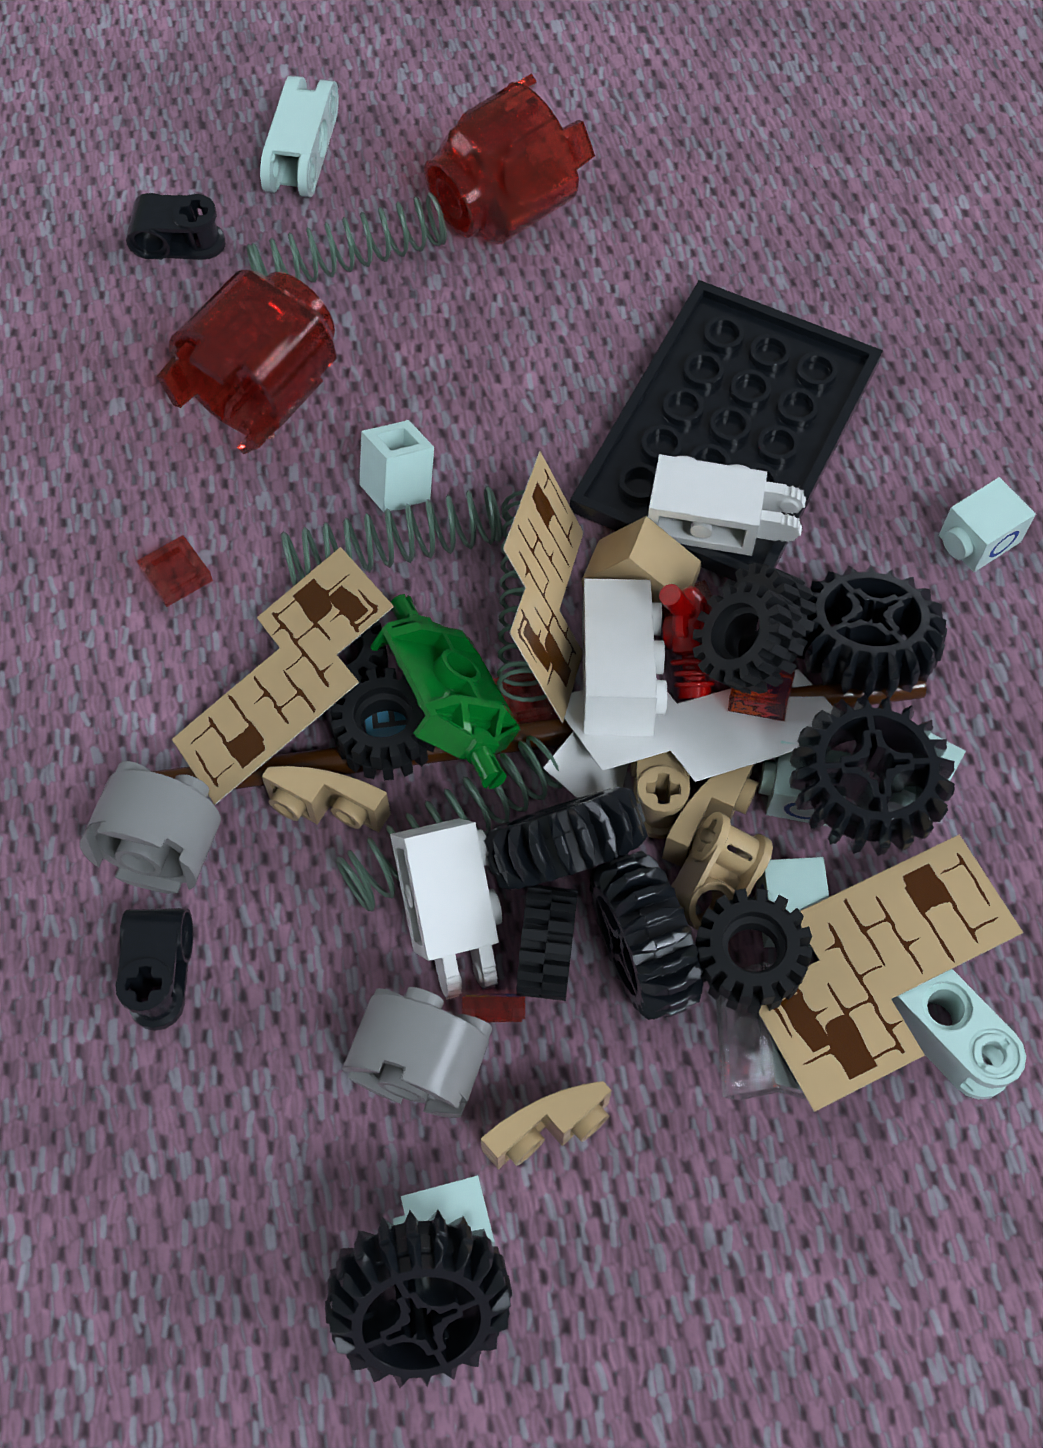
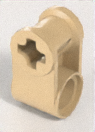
(664, 780)
(718, 869)

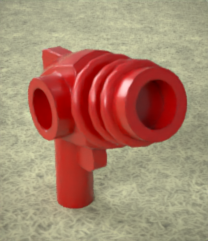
(678, 635)

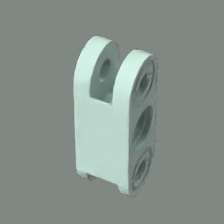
(299, 136)
(973, 1036)

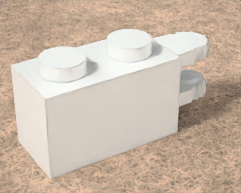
(722, 505)
(449, 899)

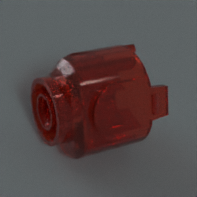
(507, 164)
(252, 353)

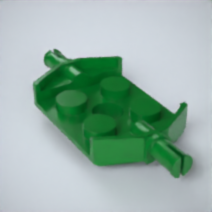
(452, 688)

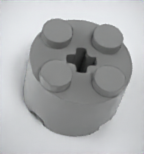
(152, 828)
(417, 1051)

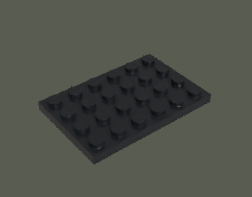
(729, 391)

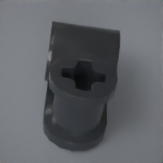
(170, 224)
(154, 954)

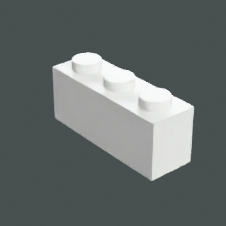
(621, 658)

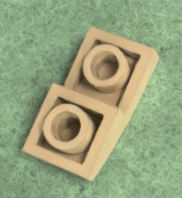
(312, 791)
(719, 794)
(563, 1113)

